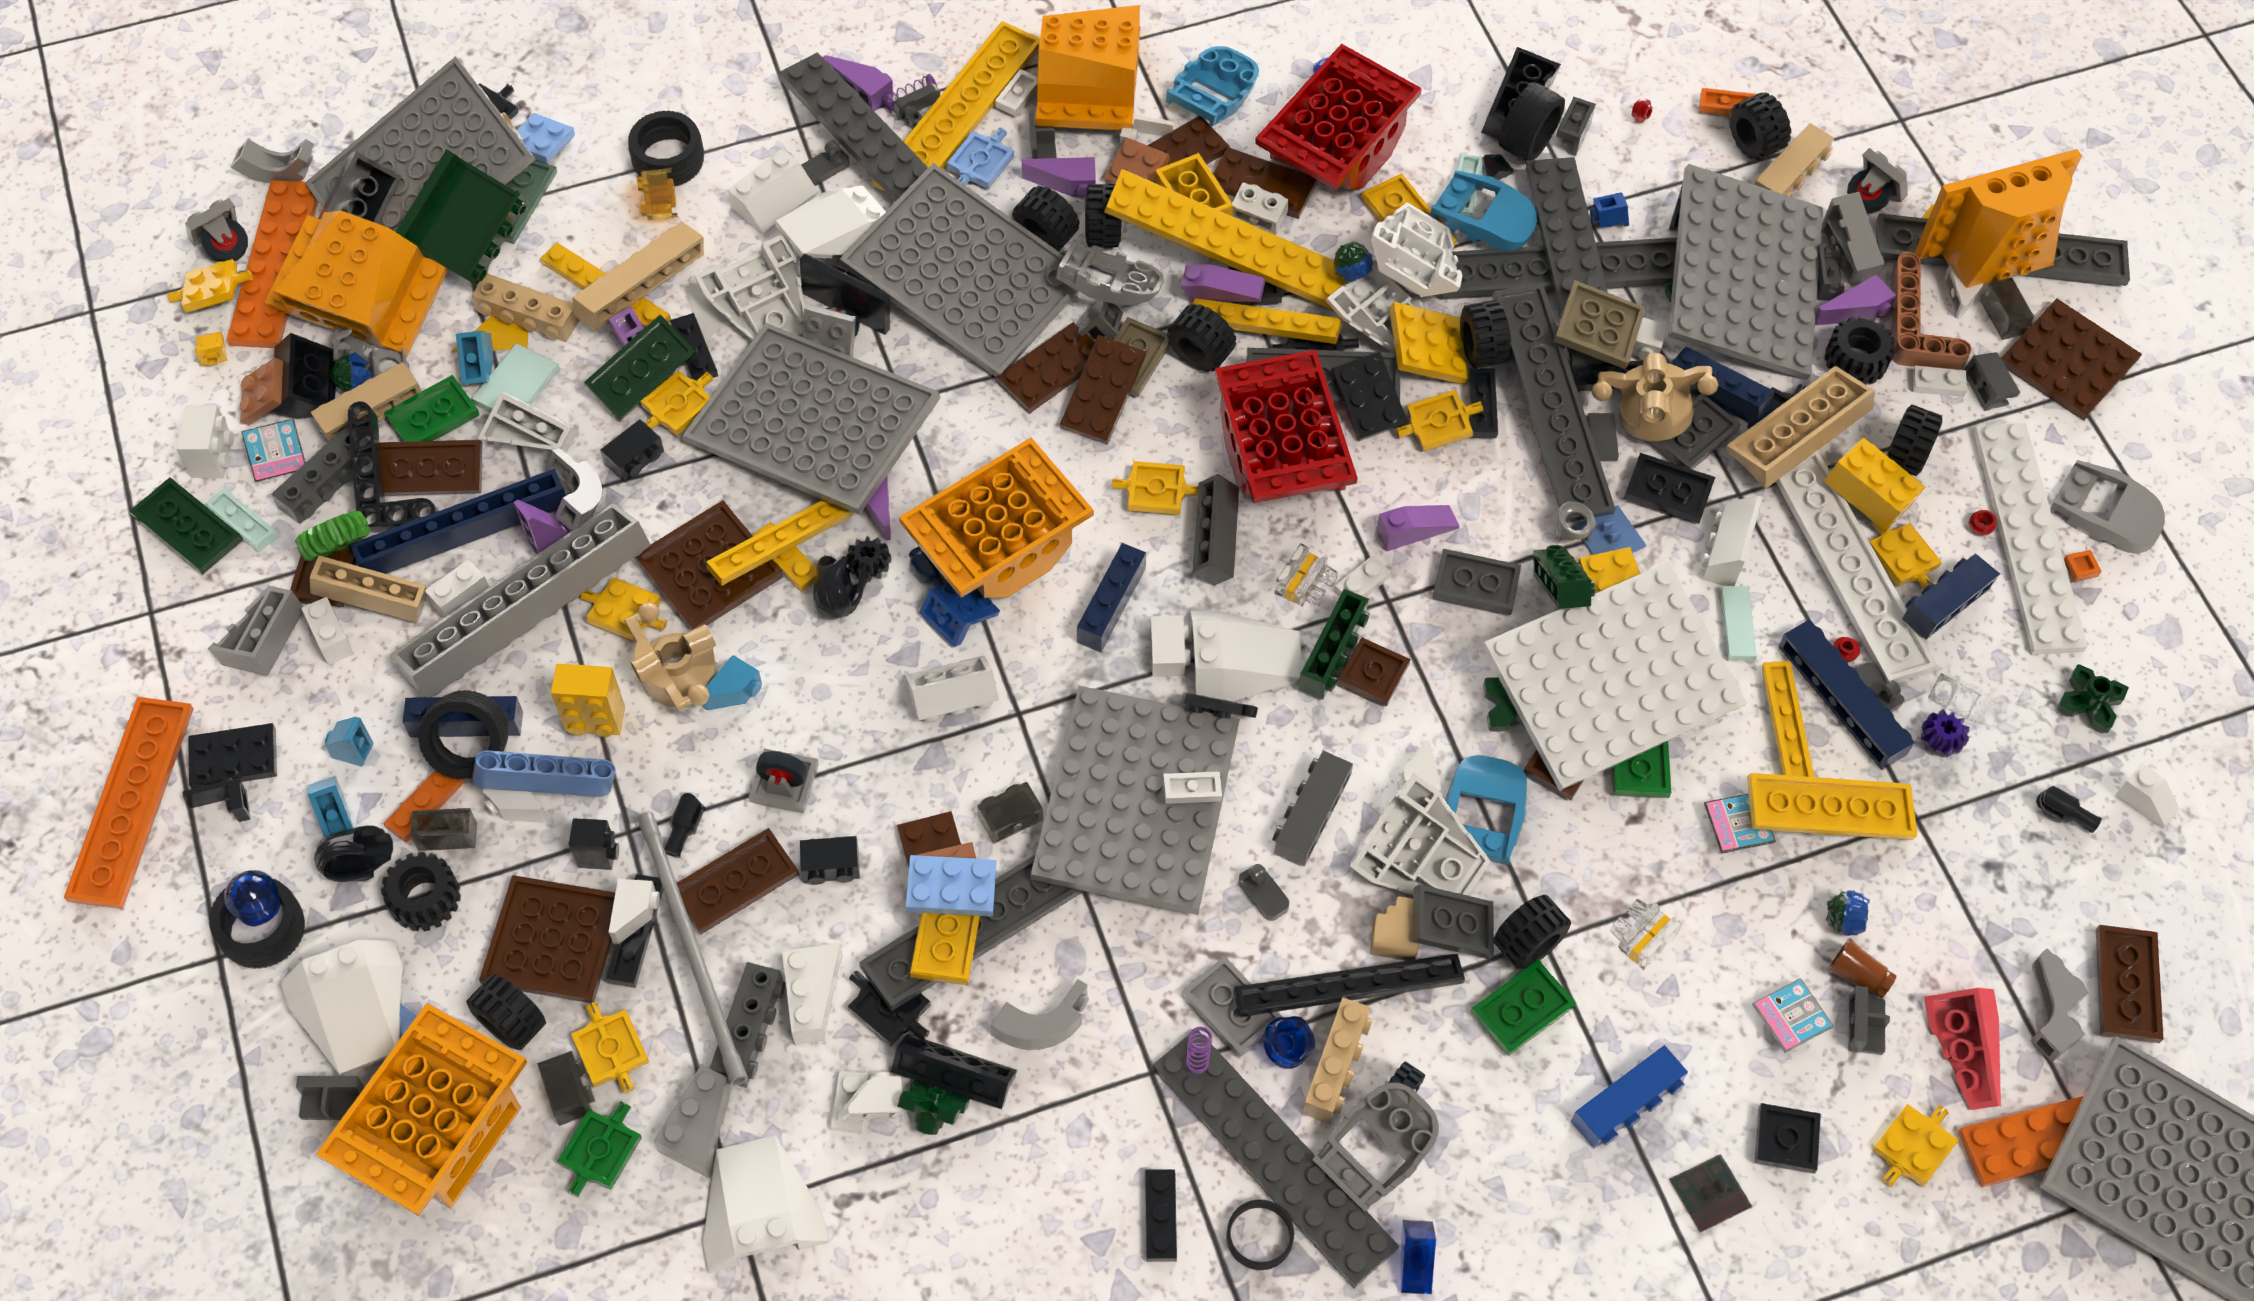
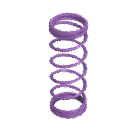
(929, 78)
(1203, 1048)

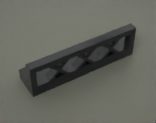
(953, 1071)

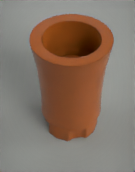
(1862, 969)

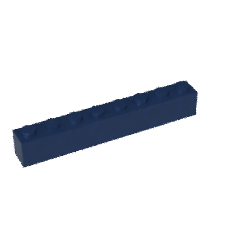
(457, 524)

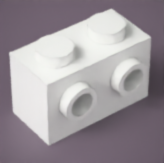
(1260, 208)

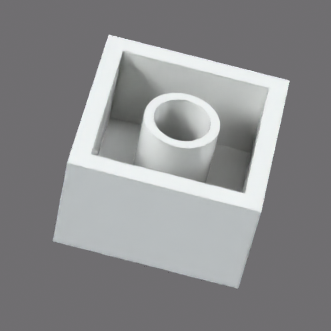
(204, 441)

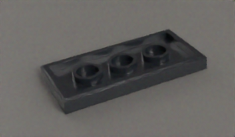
(844, 291)

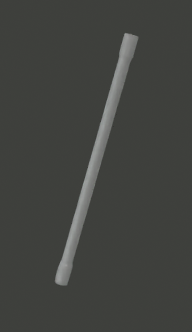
(731, 1059)

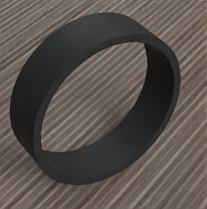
(1260, 1203)

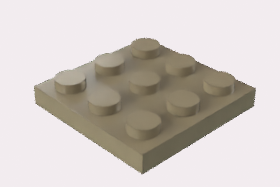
(1599, 324)

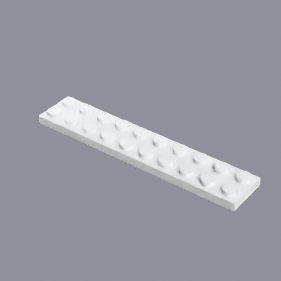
(2029, 539)
(1855, 572)

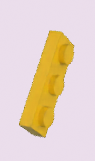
(794, 565)

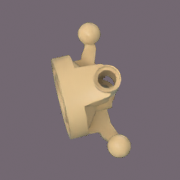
(1655, 396)
(678, 682)

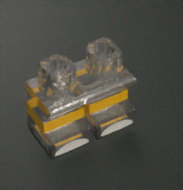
(1302, 574)
(1648, 935)

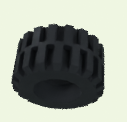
(1760, 126)
(1047, 216)
(1100, 227)
(1485, 334)
(1865, 336)
(1201, 337)
(1915, 438)
(408, 875)
(1532, 931)
(506, 1012)

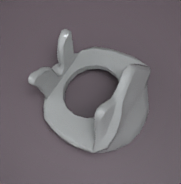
(346, 344)
(378, 355)
(1564, 531)

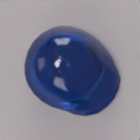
(252, 897)
(1288, 1041)

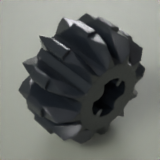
(870, 555)

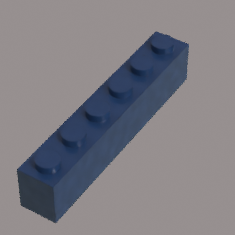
(1846, 694)

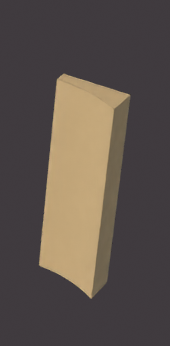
(1802, 425)

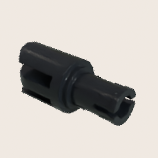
(2066, 808)
(683, 823)

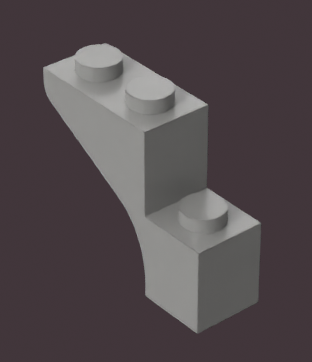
(2059, 994)

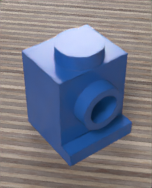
(1610, 210)

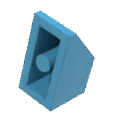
(475, 356)
(733, 684)
(349, 741)
(329, 806)

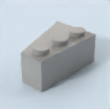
(1850, 230)
(261, 633)
(696, 1121)

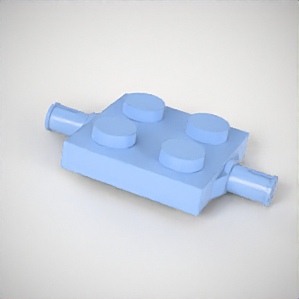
(981, 158)

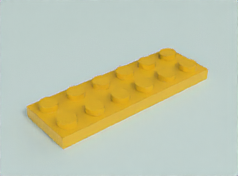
(1831, 806)

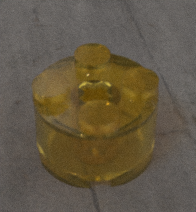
(658, 194)

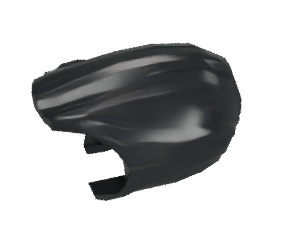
(833, 589)
(353, 853)

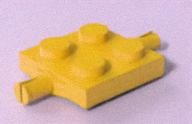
(209, 285)
(676, 402)
(1439, 420)
(1156, 487)
(1905, 555)
(617, 603)
(610, 1048)
(1915, 1145)

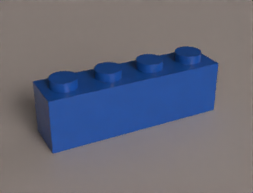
(1629, 1097)

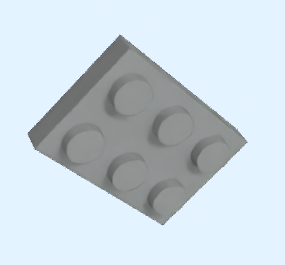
(1215, 1002)

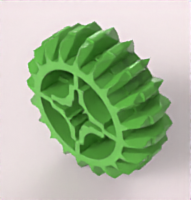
(332, 535)

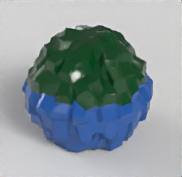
(1353, 261)
(349, 372)
(1848, 913)

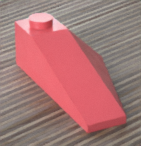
(1969, 1035)

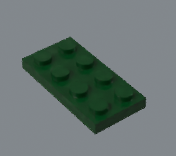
(639, 367)
(186, 525)

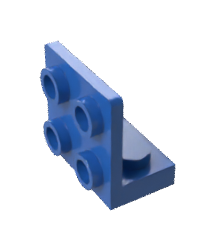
(954, 614)

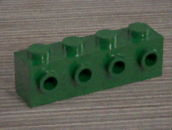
(1562, 577)
(1333, 644)

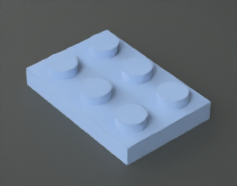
(951, 885)

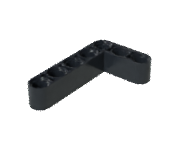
(374, 477)

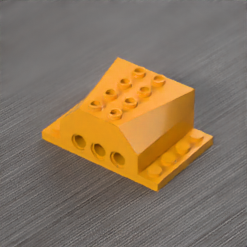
(1088, 69)
(2001, 220)
(357, 278)
(1000, 523)
(428, 1113)

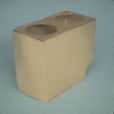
(1394, 932)

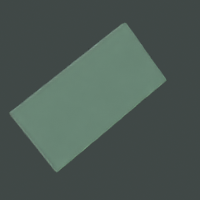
(533, 184)

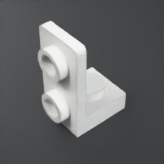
(1147, 126)

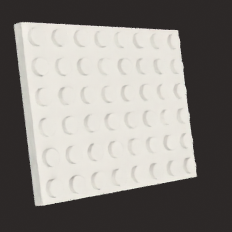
(1614, 676)

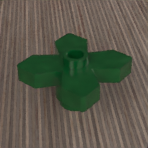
(2094, 696)
(1504, 713)
(932, 1107)

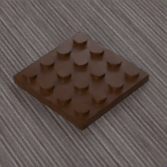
(2070, 359)
(680, 571)
(551, 939)

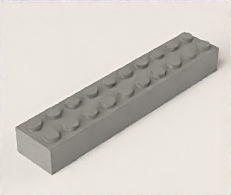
(520, 600)

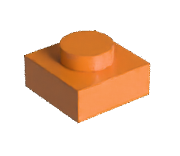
(2082, 566)

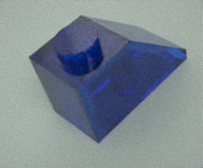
(1417, 1256)

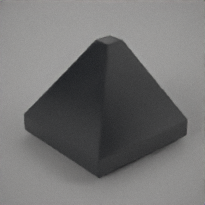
(1497, 166)

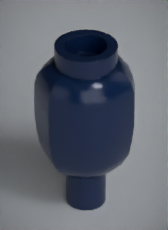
(924, 568)

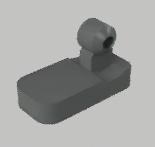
(916, 101)
(826, 163)
(1886, 692)
(1264, 892)

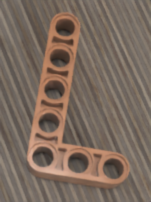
(1911, 345)

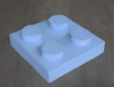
(545, 136)

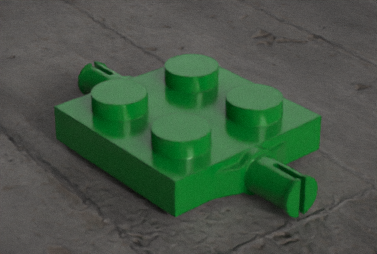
(599, 1149)

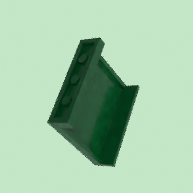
(462, 217)

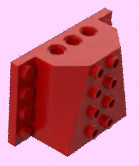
(1342, 121)
(1282, 428)

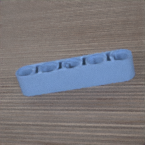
(543, 773)

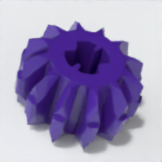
(1945, 733)

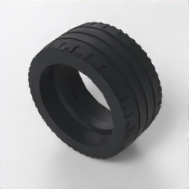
(1531, 122)
(667, 126)
(471, 702)
(266, 951)

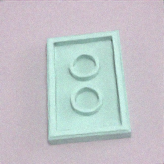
(520, 375)

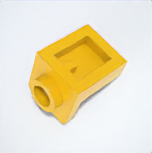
(211, 349)

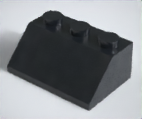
(362, 189)
(305, 376)

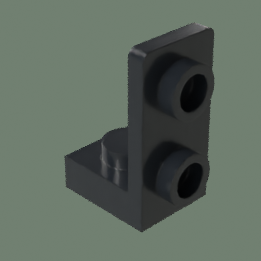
(227, 790)

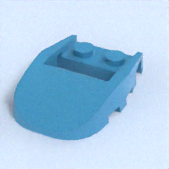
(1221, 71)
(1505, 224)
(1494, 781)

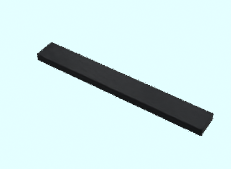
(1350, 984)

